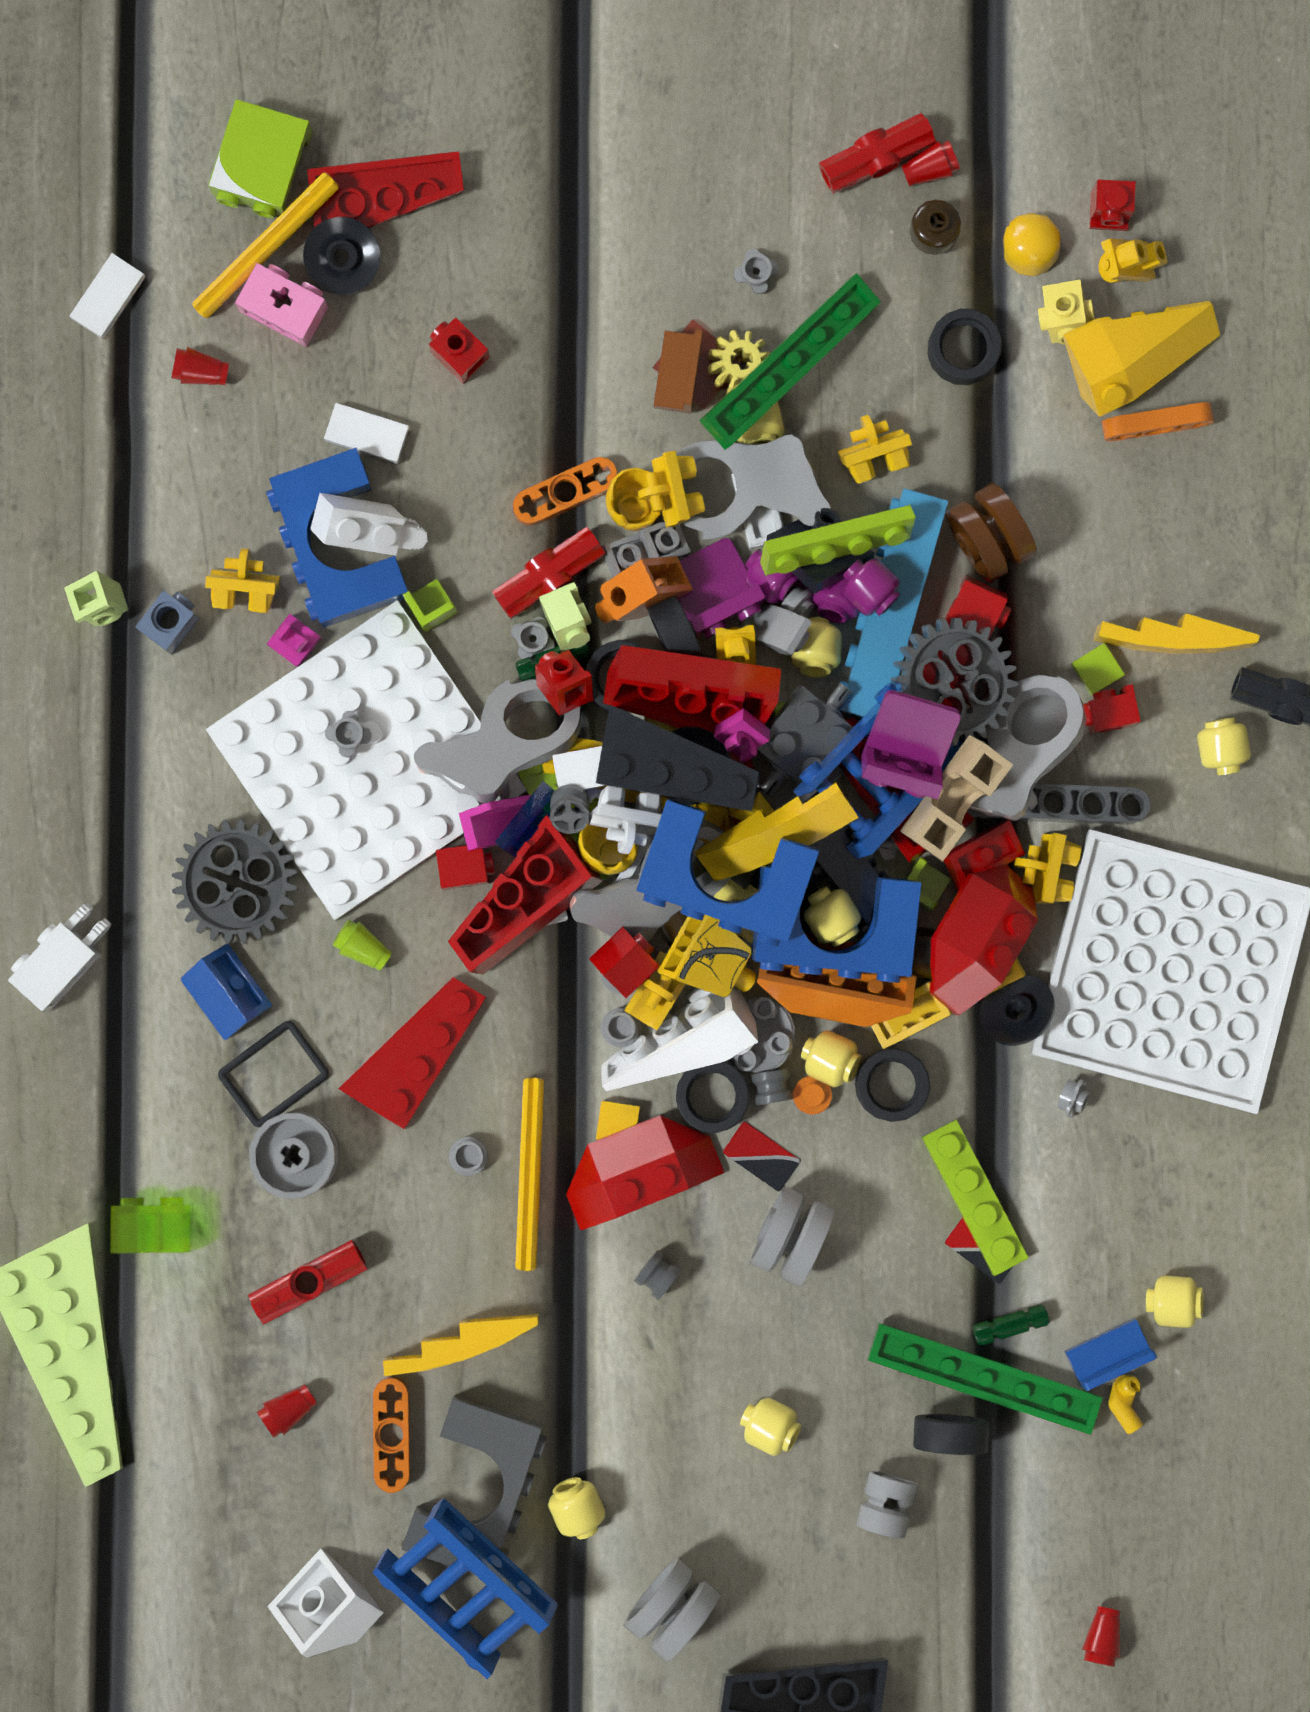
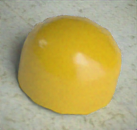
(1031, 244)
(624, 503)
(603, 854)

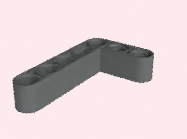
(1072, 807)

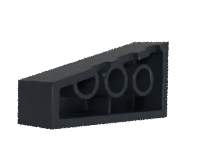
(664, 764)
(846, 872)
(807, 1688)

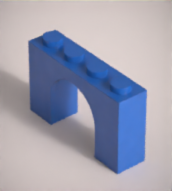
(333, 592)
(671, 878)
(883, 949)

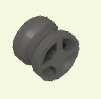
(562, 815)
(772, 1086)
(657, 1275)

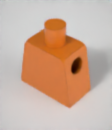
(640, 587)

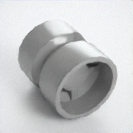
(884, 1518)

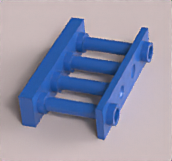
(893, 807)
(489, 1564)

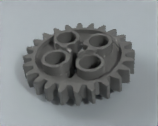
(983, 664)
(223, 913)

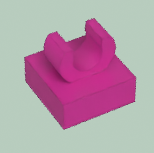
(294, 640)
(742, 734)

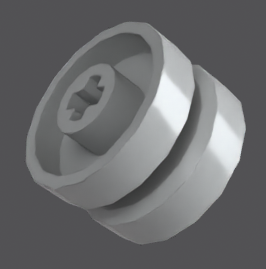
(271, 1159)
(788, 1234)
(675, 1612)

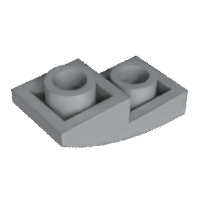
(648, 543)
(780, 629)

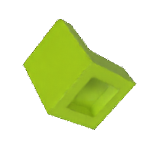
(430, 605)
(932, 883)

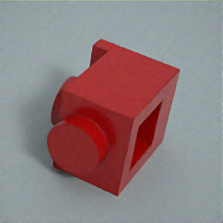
(1112, 204)
(560, 674)
(1112, 711)

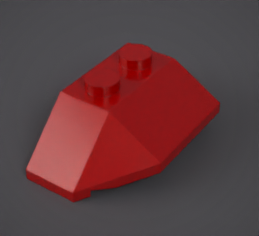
(980, 937)
(639, 1169)

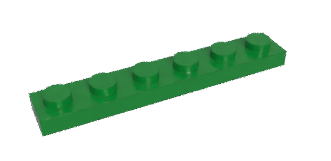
(790, 361)
(984, 1378)

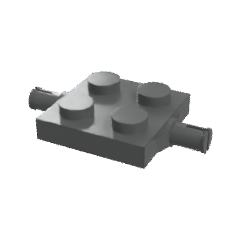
(803, 733)

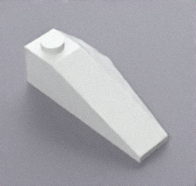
(696, 1036)

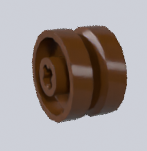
(991, 532)

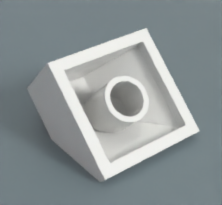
(324, 1607)

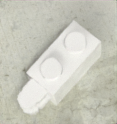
(365, 525)
(58, 960)

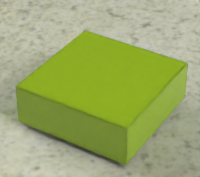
(1097, 669)

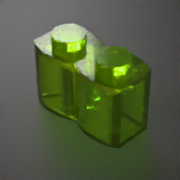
(151, 1227)

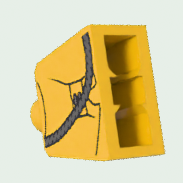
(709, 958)

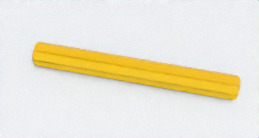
(265, 245)
(529, 1174)

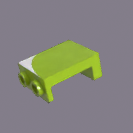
(258, 158)

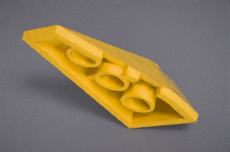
(1131, 354)

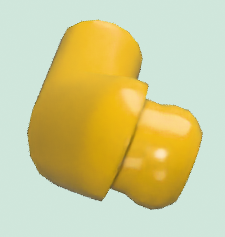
(1121, 1402)

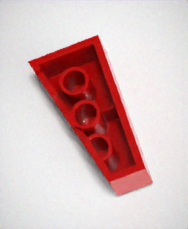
(978, 603)
(689, 688)
(523, 898)

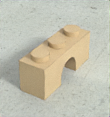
(970, 774)

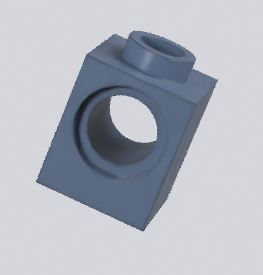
(151, 622)

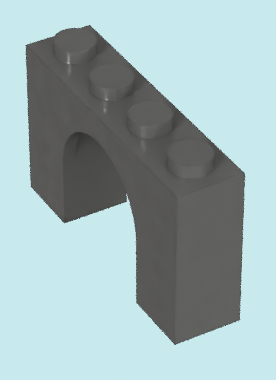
(511, 1444)

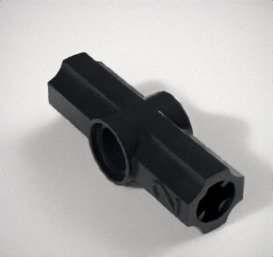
(1282, 698)

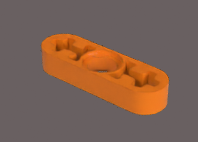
(1157, 421)
(534, 492)
(401, 1464)

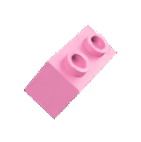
(293, 321)

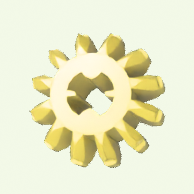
(726, 353)

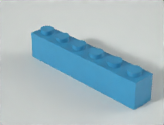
(884, 635)

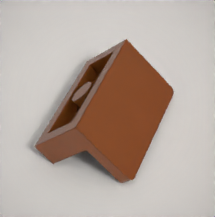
(678, 371)

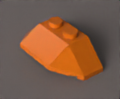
(839, 998)

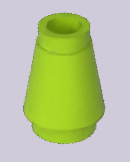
(361, 945)

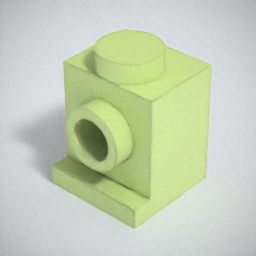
(100, 607)
(566, 617)

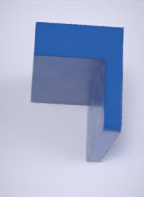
(225, 991)
(1109, 1354)

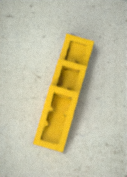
(1190, 636)
(756, 838)
(925, 1012)
(475, 1338)

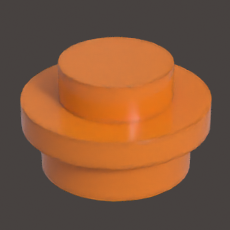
(811, 1095)

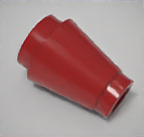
(931, 164)
(198, 368)
(286, 1410)
(1103, 1637)

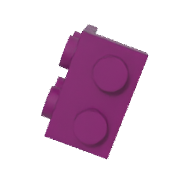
(718, 589)
(909, 744)

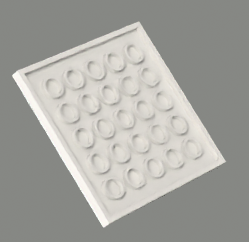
(366, 815)
(1173, 971)

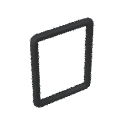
(254, 1048)

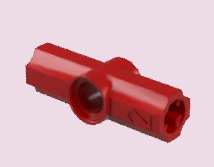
(877, 153)
(548, 572)
(285, 1293)

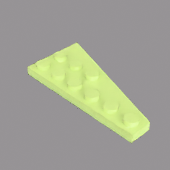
(60, 1332)

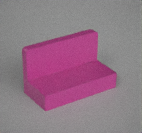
(487, 821)

